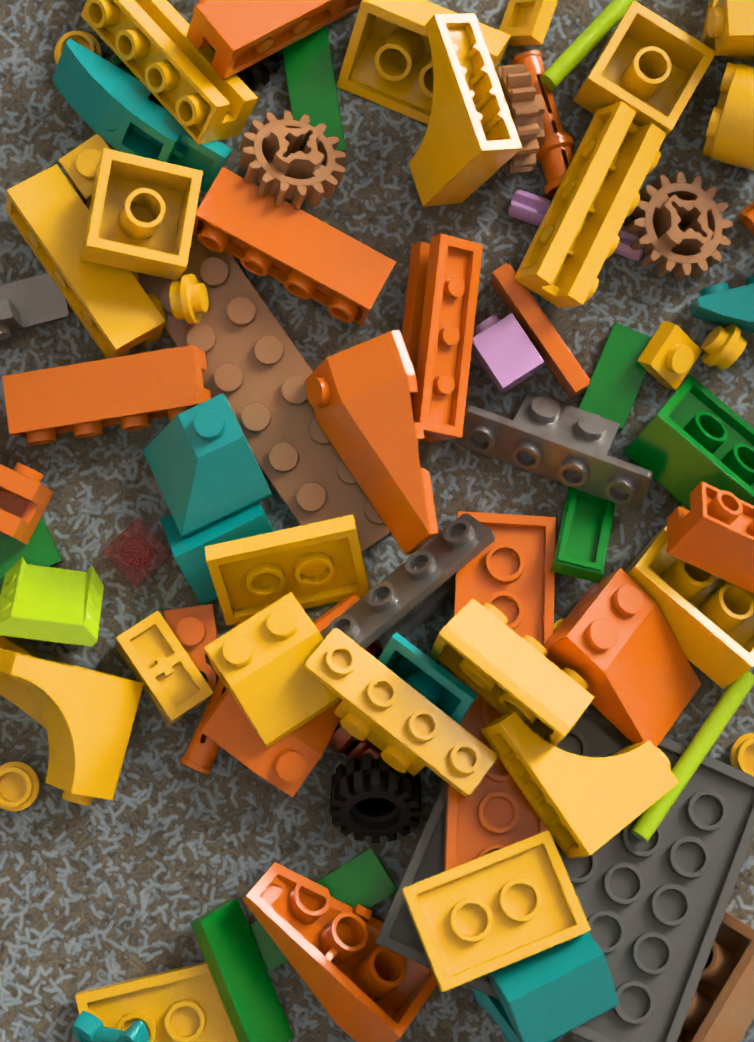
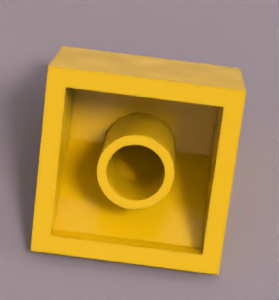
(265, 669)

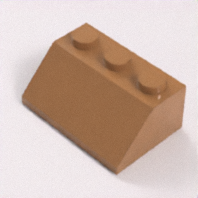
(725, 992)

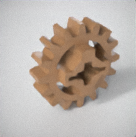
(527, 114)
(291, 159)
(658, 228)

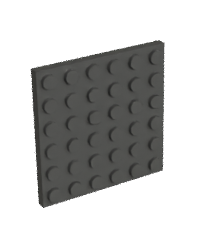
(646, 903)

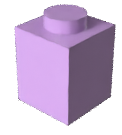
(505, 352)

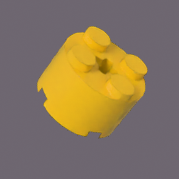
(732, 121)

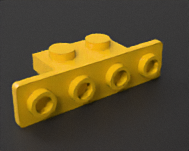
(396, 716)

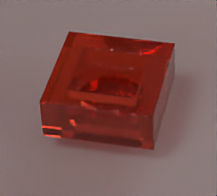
(137, 552)

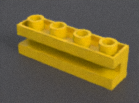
(155, 47)
(590, 207)
(105, 298)

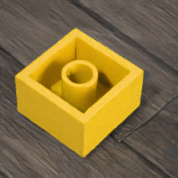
(647, 68)
(141, 215)

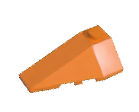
(369, 420)
(295, 755)
(335, 953)

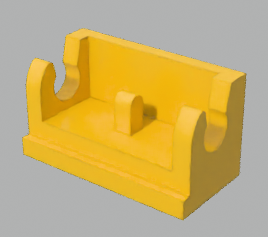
(163, 667)

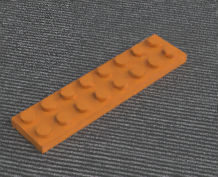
(519, 582)

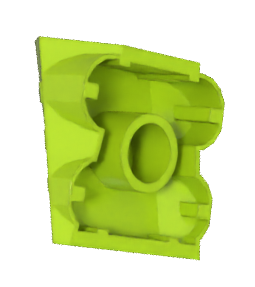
(51, 604)

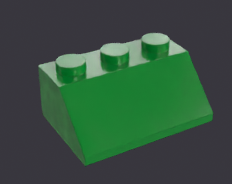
(695, 442)

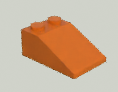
(626, 657)

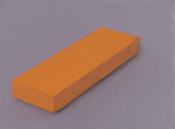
(540, 331)

